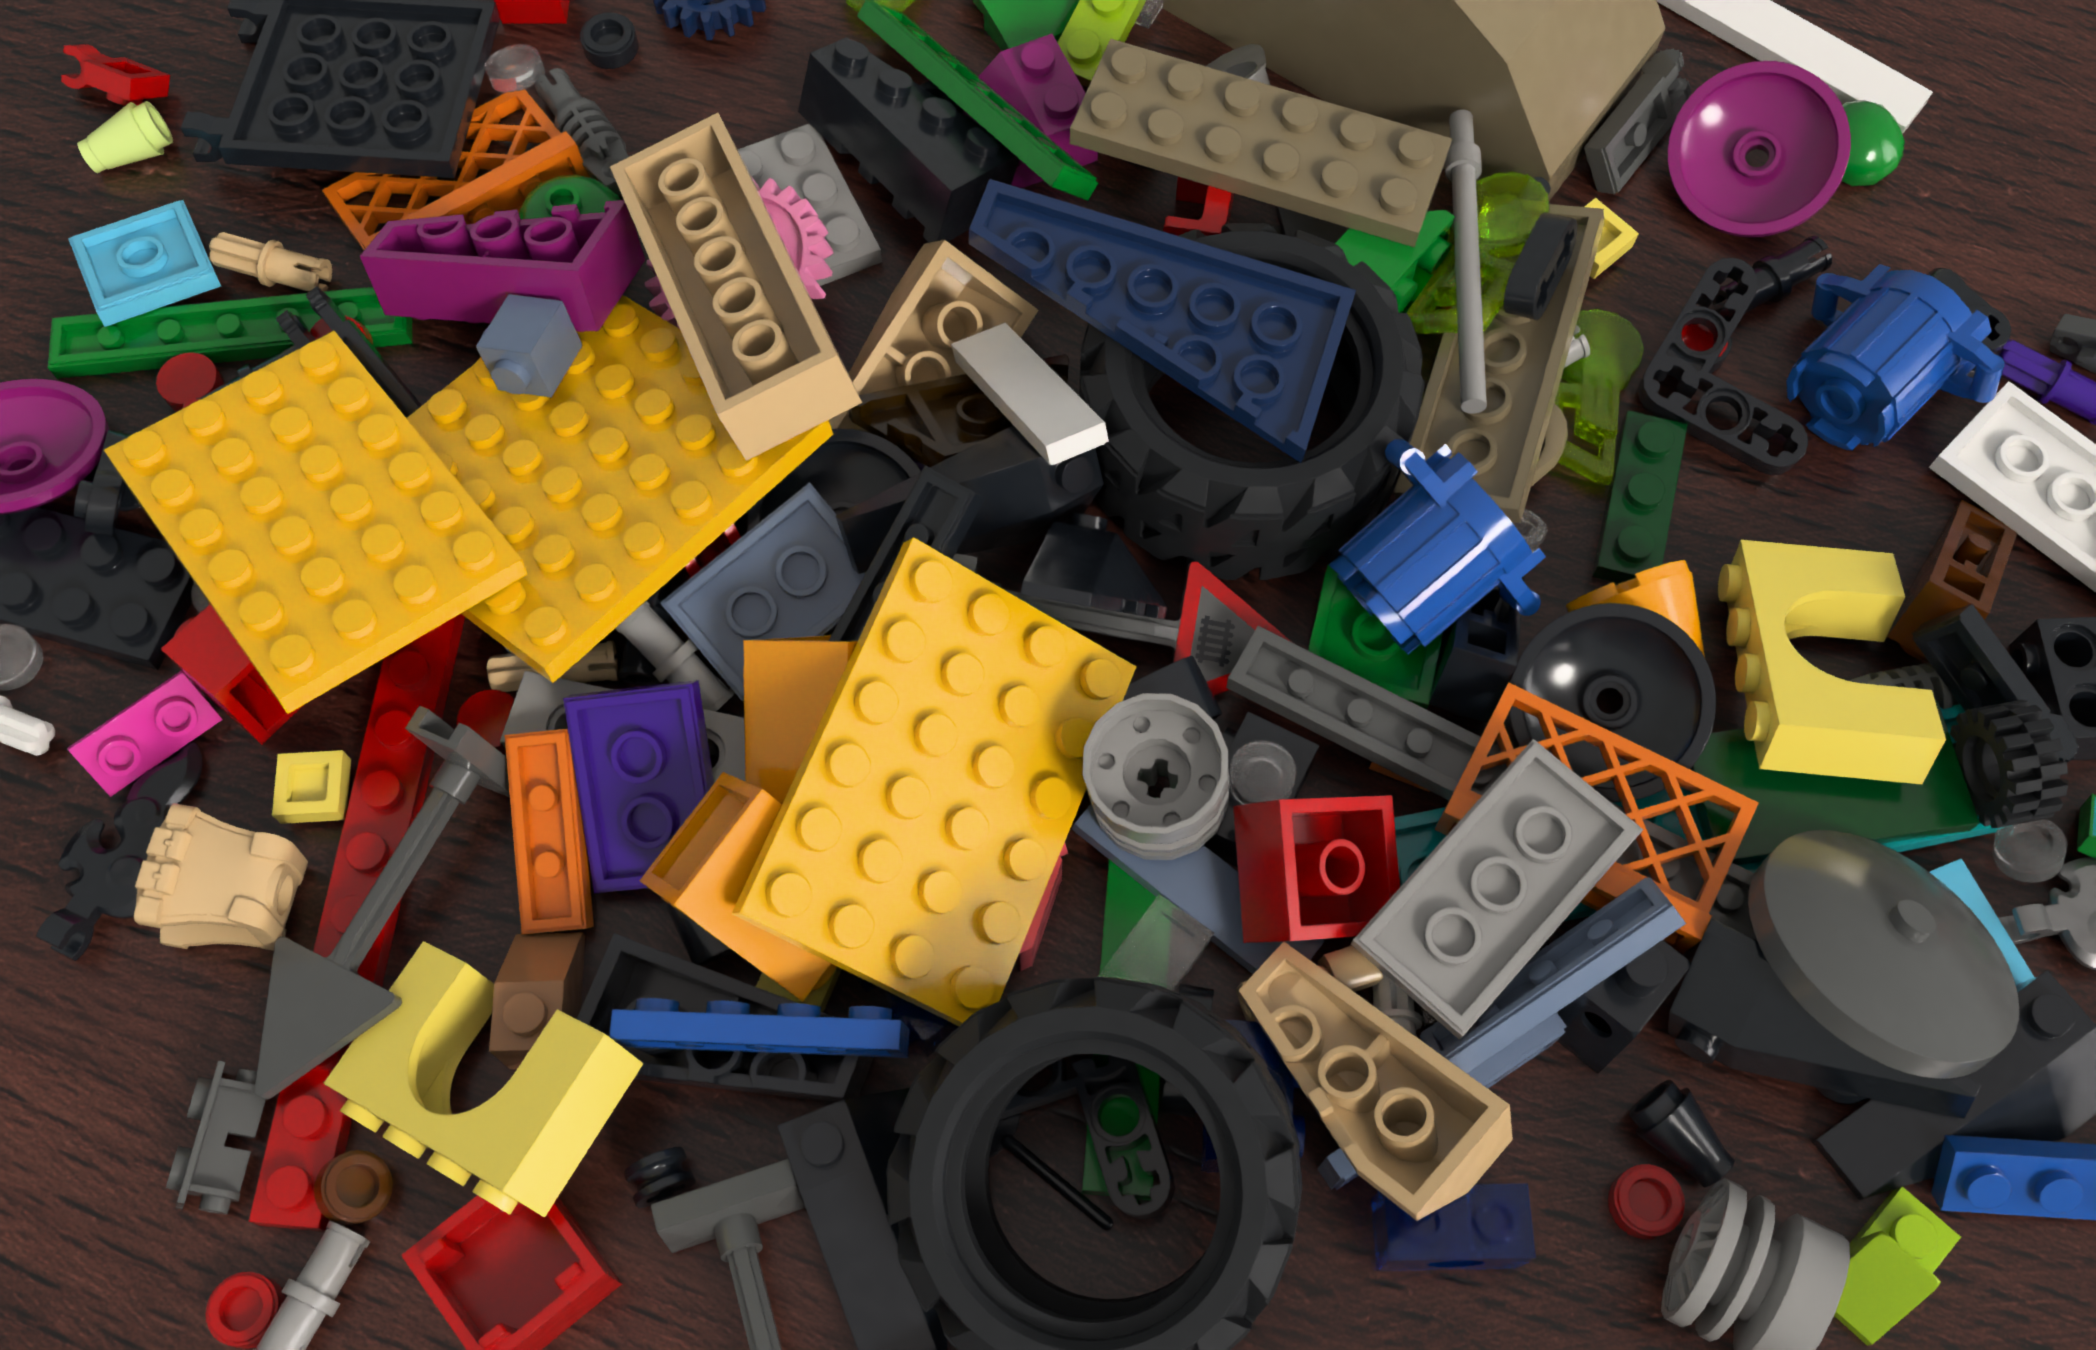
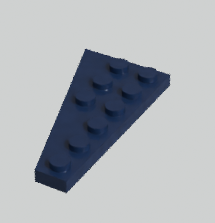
(1209, 318)

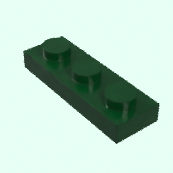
(1639, 497)

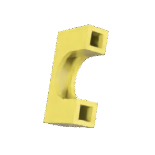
(1798, 712)
(520, 1139)

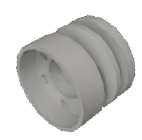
(1152, 739)
(1736, 1269)

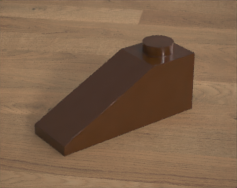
(1958, 572)

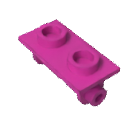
(145, 733)

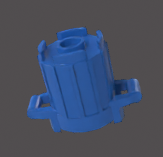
(1889, 355)
(1435, 551)

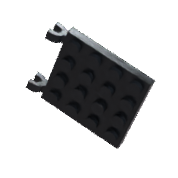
(353, 86)

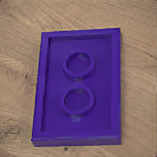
(637, 773)

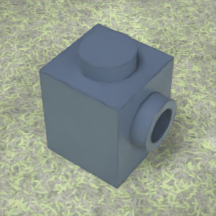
(529, 345)

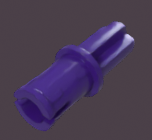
(2049, 379)

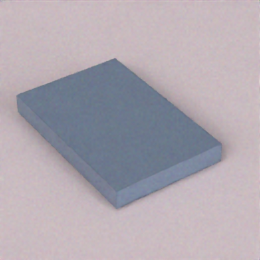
(772, 583)

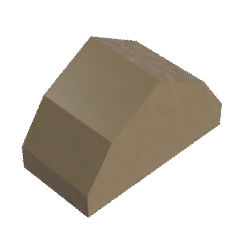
(1525, 69)

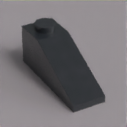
(1477, 659)

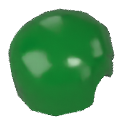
(1875, 143)

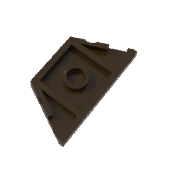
(937, 415)

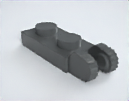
(1638, 122)

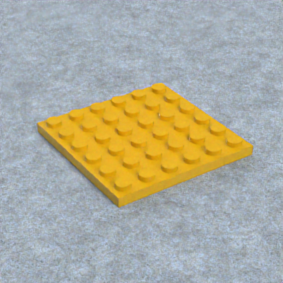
(599, 483)

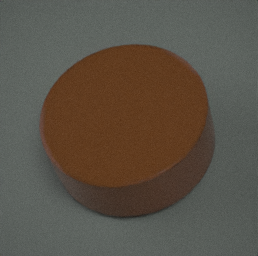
(353, 1187)

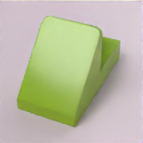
(1892, 1265)

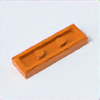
(548, 833)

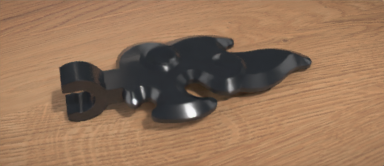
(111, 874)

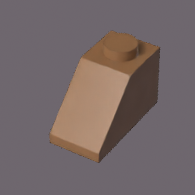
(534, 981)

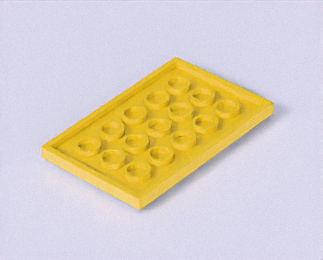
(314, 519)
(936, 789)

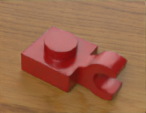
(119, 77)

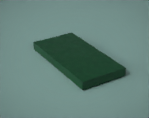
(1812, 802)

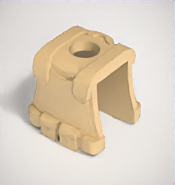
(216, 882)

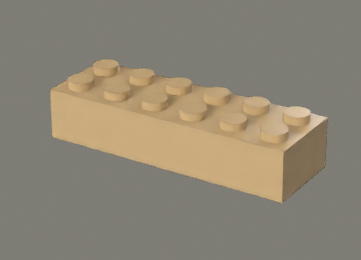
(733, 288)

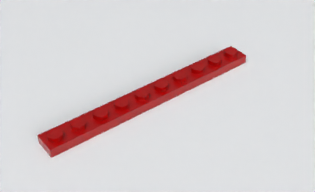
(381, 808)

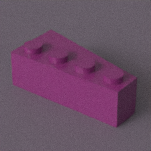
(469, 269)

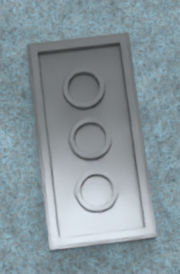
(1496, 888)

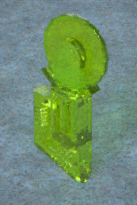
(1506, 215)
(1595, 390)

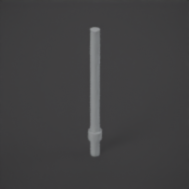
(1463, 169)

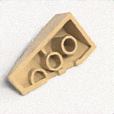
(933, 305)
(1387, 1098)

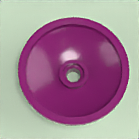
(1763, 109)
(47, 441)

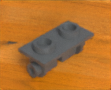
(210, 1167)

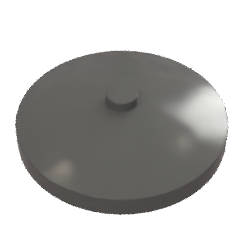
(1883, 954)

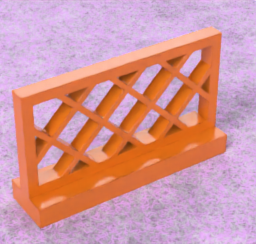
(500, 189)
(1621, 877)

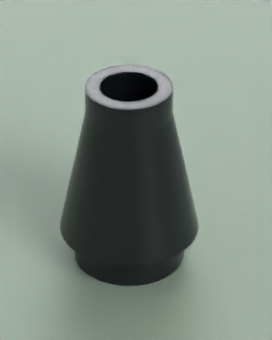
(1679, 1130)

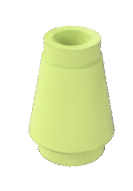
(126, 137)

